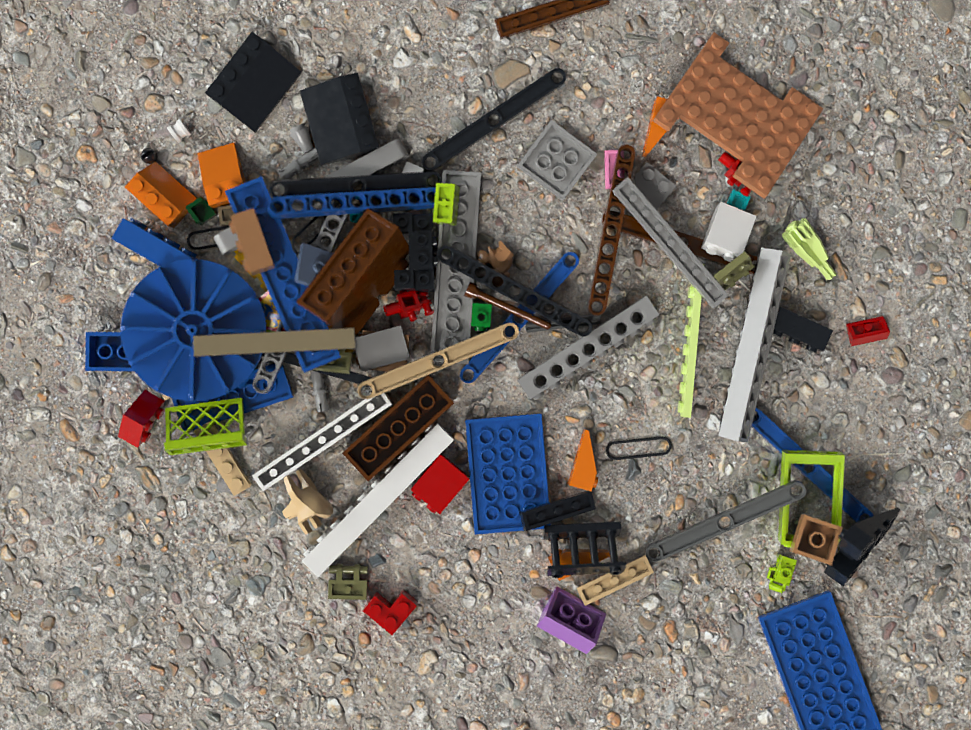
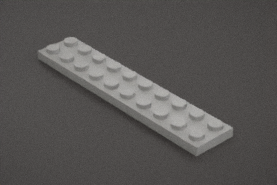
(451, 308)

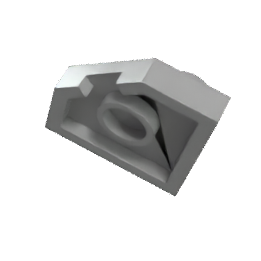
(653, 185)

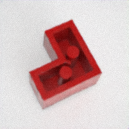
(140, 418)
(390, 615)

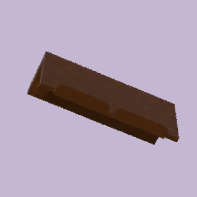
(357, 273)

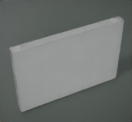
(381, 348)

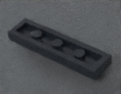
(557, 510)

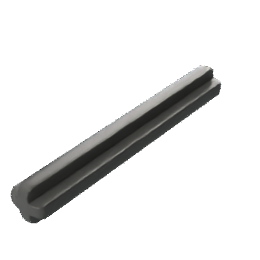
(531, 327)

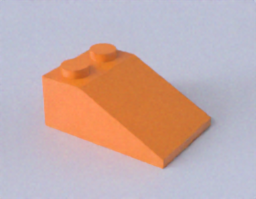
(220, 172)

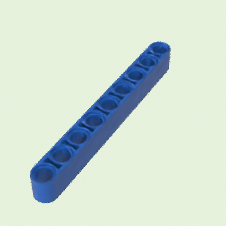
(347, 207)

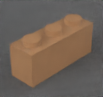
(251, 242)

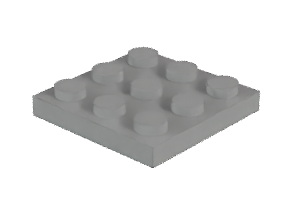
(556, 160)

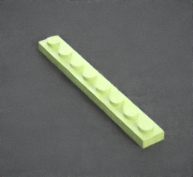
(690, 351)

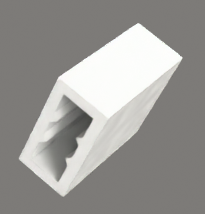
(728, 232)

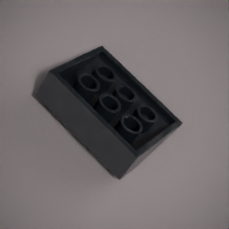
(253, 82)
(339, 119)

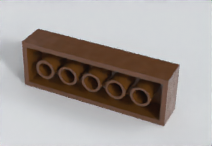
(398, 427)

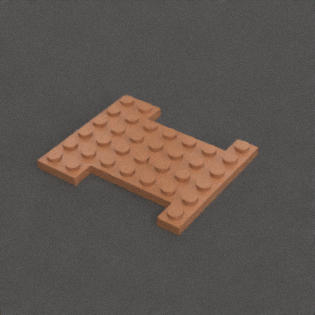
(740, 116)

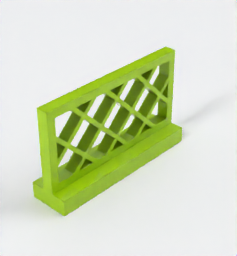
(209, 442)

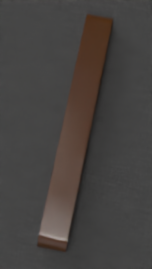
(605, 239)

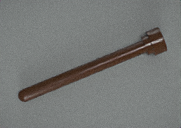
(473, 292)

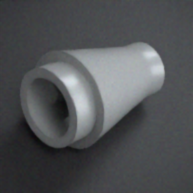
(302, 137)

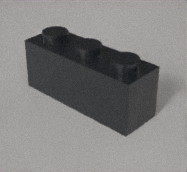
(801, 331)

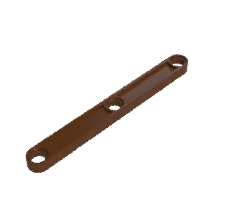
(633, 228)

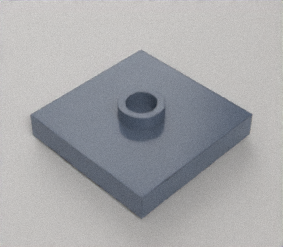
(310, 263)

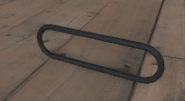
(303, 229)
(202, 231)
(638, 440)

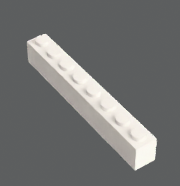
(321, 440)

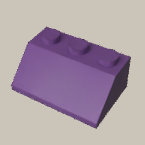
(572, 620)

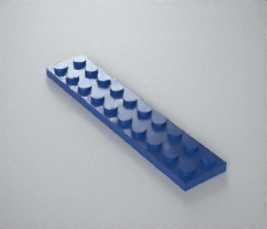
(281, 279)

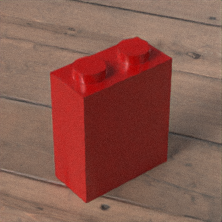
(439, 484)

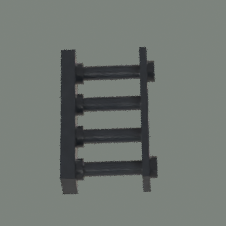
(585, 530)

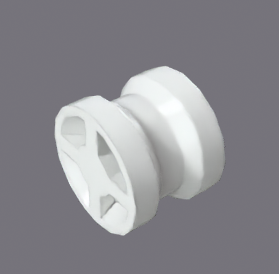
(179, 130)

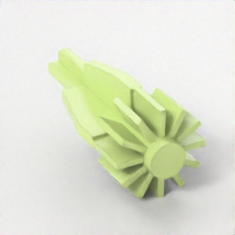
(808, 246)

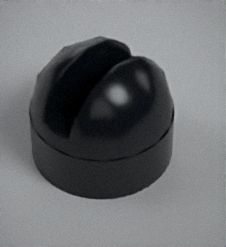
(150, 158)

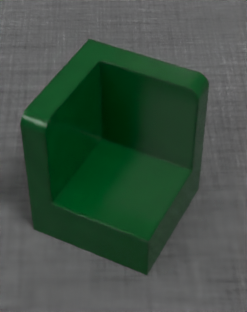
(201, 211)

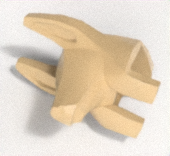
(306, 502)

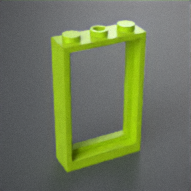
(811, 457)

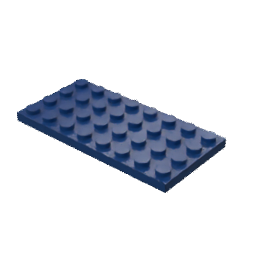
(818, 666)

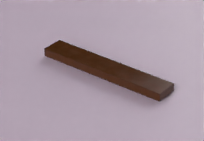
(543, 15)

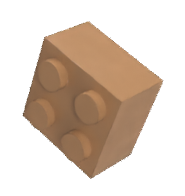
(816, 539)

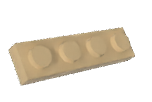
(227, 465)
(610, 583)

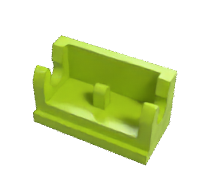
(446, 204)

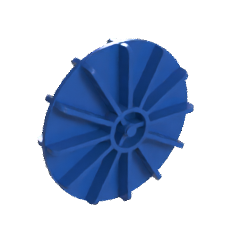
(186, 302)

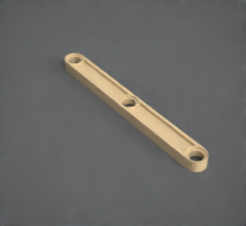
(425, 365)

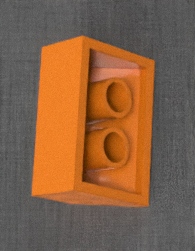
(161, 194)

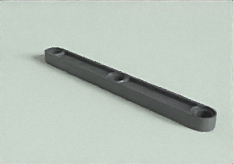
(738, 516)

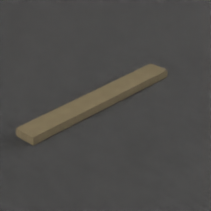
(274, 342)

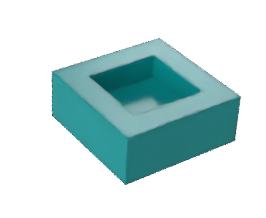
(738, 200)

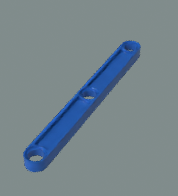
(546, 287)
(817, 476)

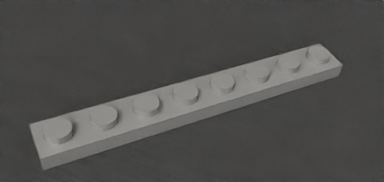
(670, 242)

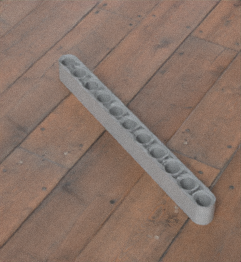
(370, 164)
(278, 359)

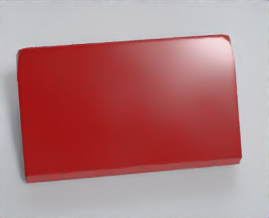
(867, 331)

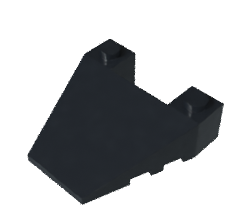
(857, 544)

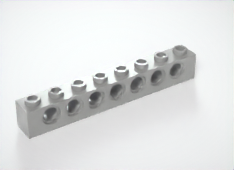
(642, 306)

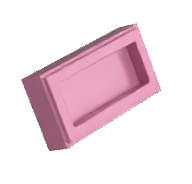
(609, 160)

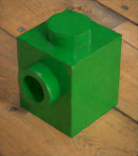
(481, 316)

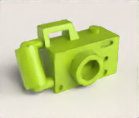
(782, 573)

